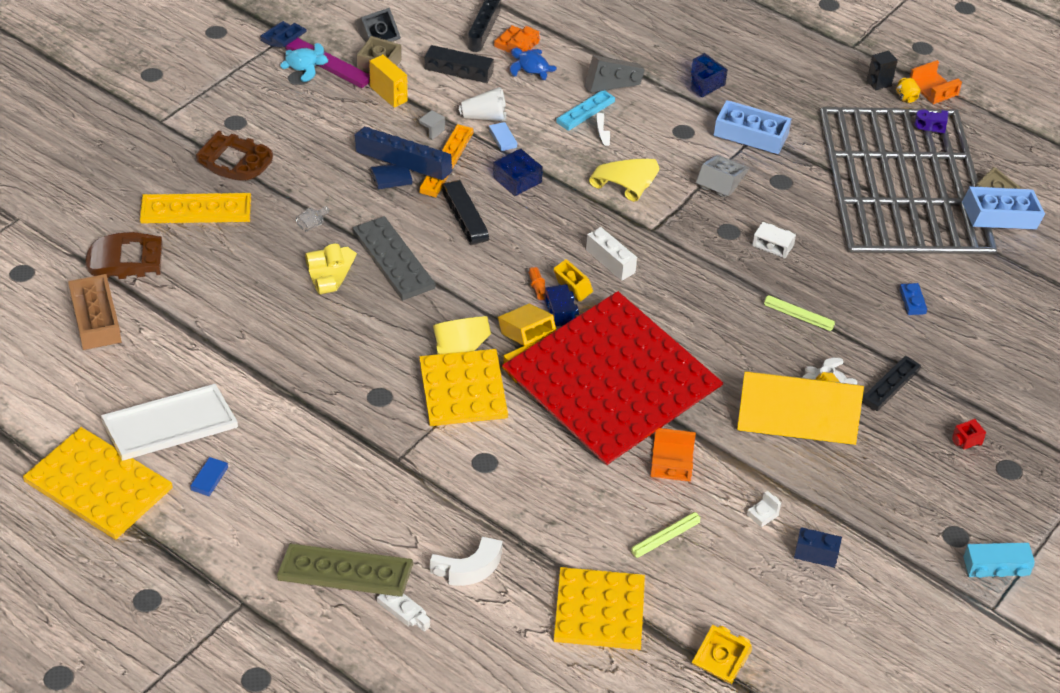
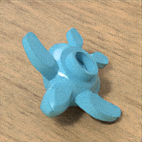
(305, 60)

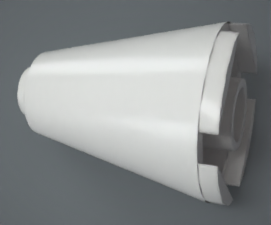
(485, 106)

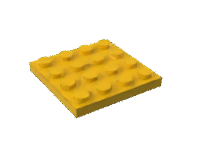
(463, 387)
(600, 608)

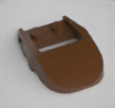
(249, 167)
(105, 255)

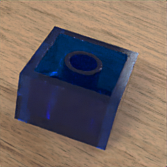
(517, 172)

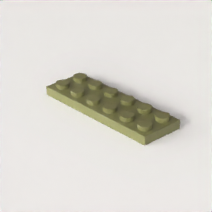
(345, 570)

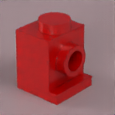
(968, 434)

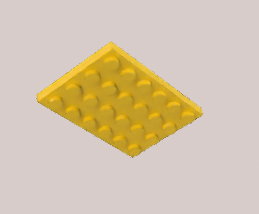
(96, 484)

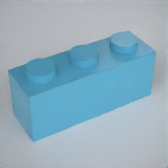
(998, 559)

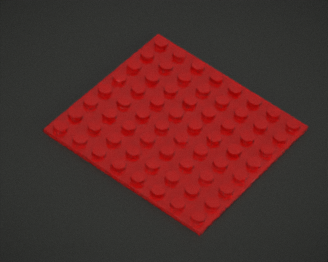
(612, 377)

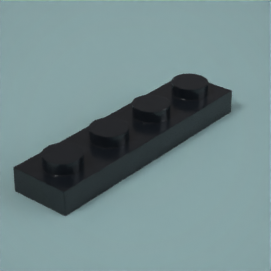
(891, 383)

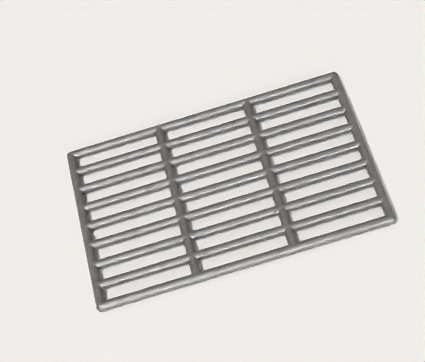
(909, 200)

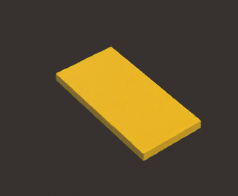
(800, 407)

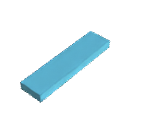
(585, 110)

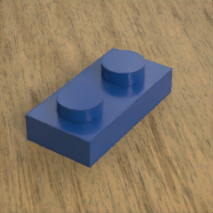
(913, 299)

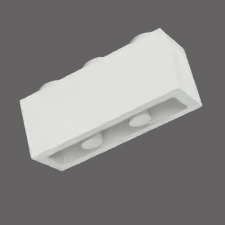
(611, 253)

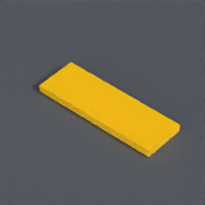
(195, 208)

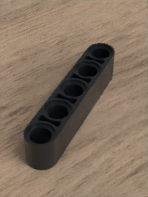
(483, 24)
(465, 212)

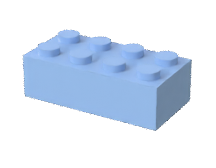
(752, 127)
(1003, 208)

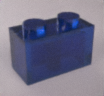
(561, 304)

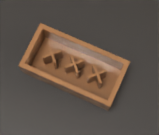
(94, 312)

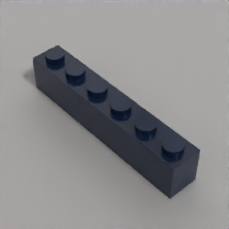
(403, 153)

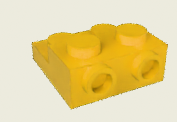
(722, 653)

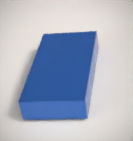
(209, 476)

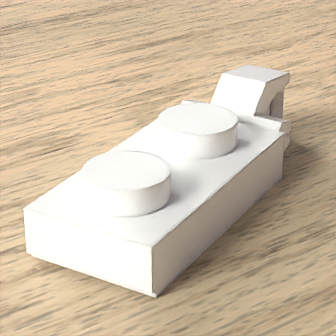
(405, 610)

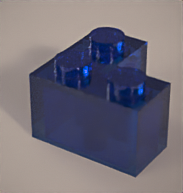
(707, 75)

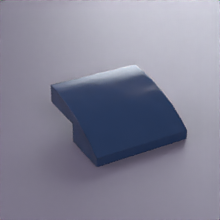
(282, 34)
(391, 176)

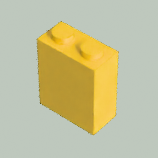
(388, 81)
(527, 324)

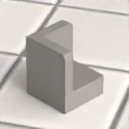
(434, 122)

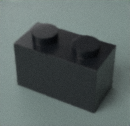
(882, 70)

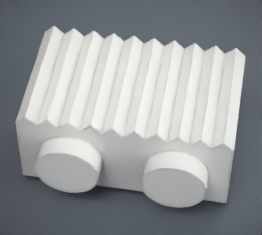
(774, 239)

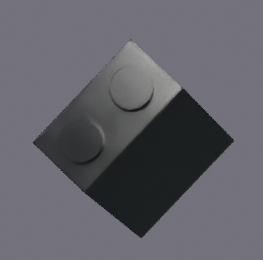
(379, 25)

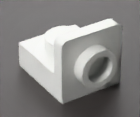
(765, 510)

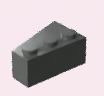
(612, 74)

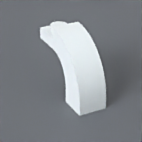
(470, 569)

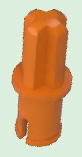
(537, 283)

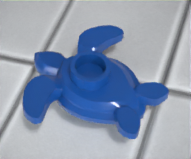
(531, 62)

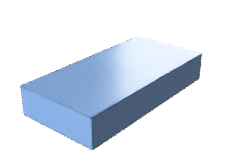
(503, 136)

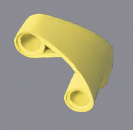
(632, 174)
(329, 267)
(461, 334)

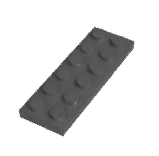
(393, 258)

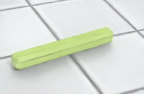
(799, 313)
(665, 534)

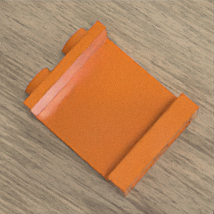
(933, 85)
(673, 454)

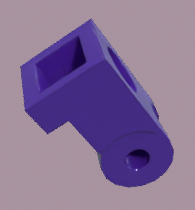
(931, 121)

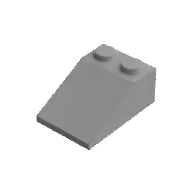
(721, 175)

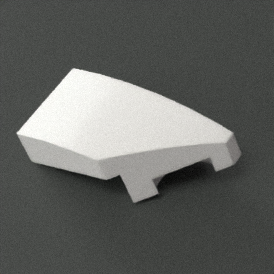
(604, 135)

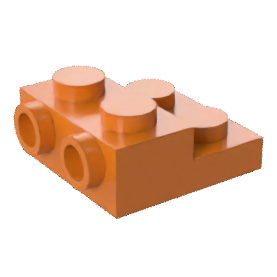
(517, 38)

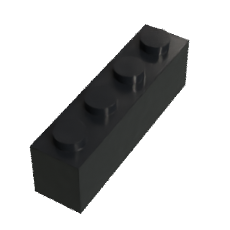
(459, 64)

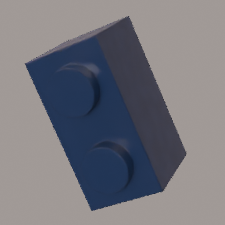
(818, 547)

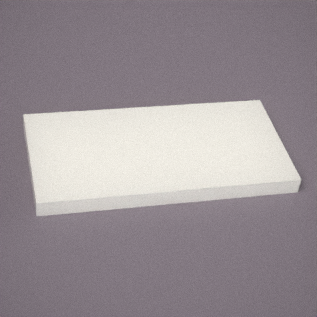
(168, 421)

